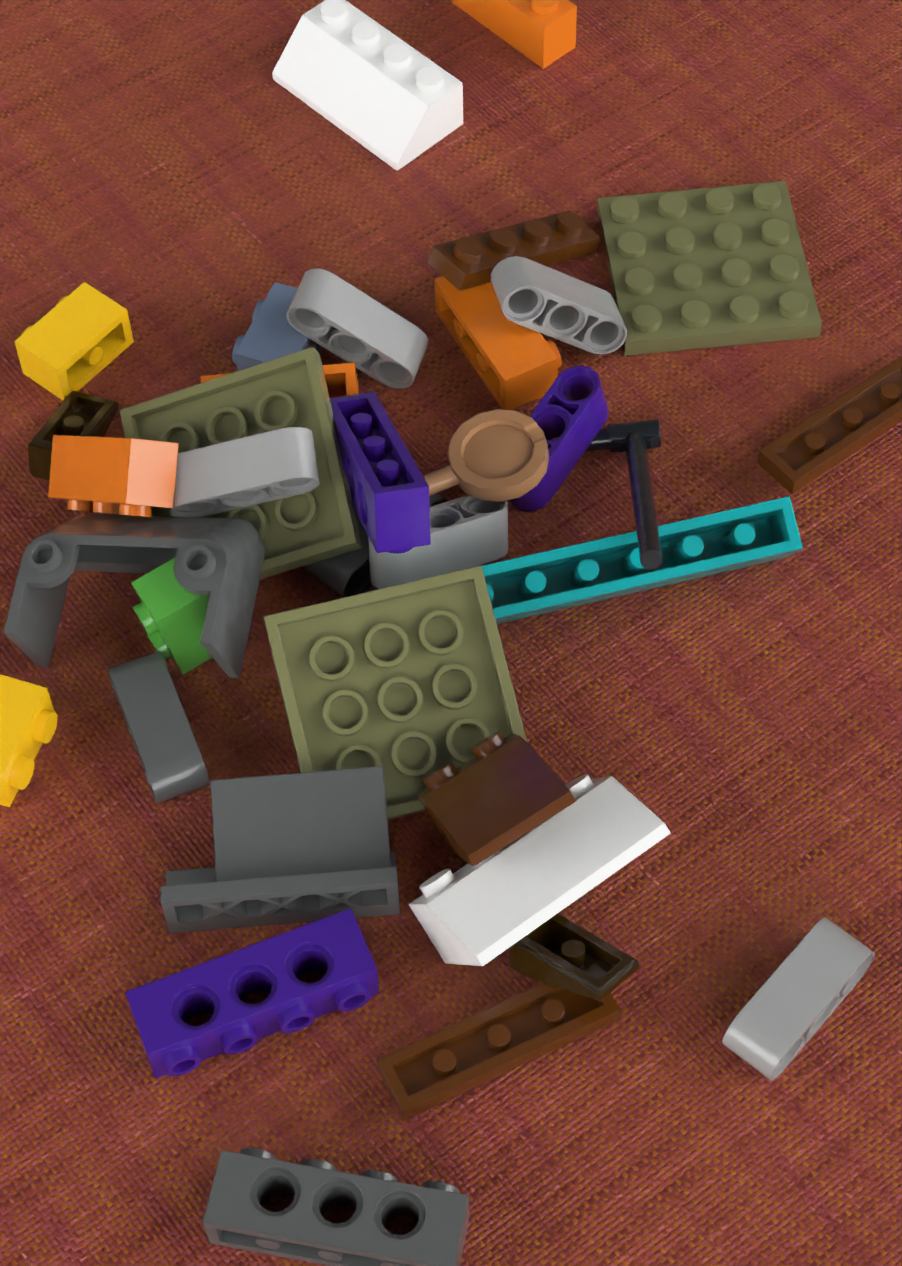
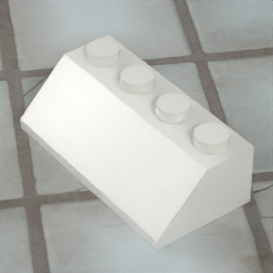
(369, 83)
(532, 879)

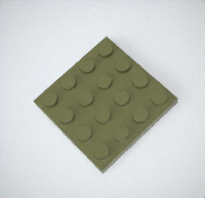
(707, 268)
(251, 402)
(395, 680)

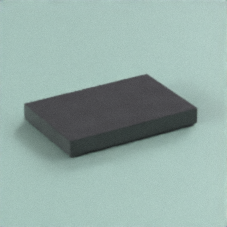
(300, 823)

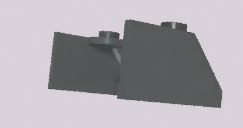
(211, 559)

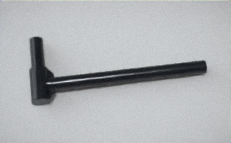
(635, 440)

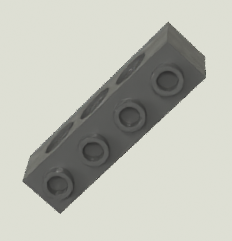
(301, 1233)

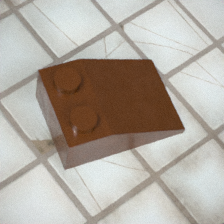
(492, 797)

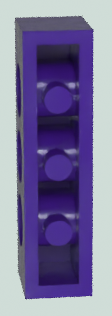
(381, 475)
(270, 966)

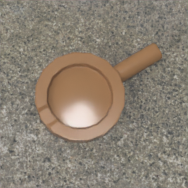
(494, 457)

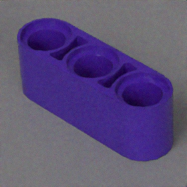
(573, 423)

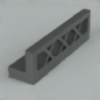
(199, 903)

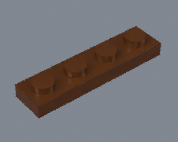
(543, 240)
(836, 430)
(490, 1045)

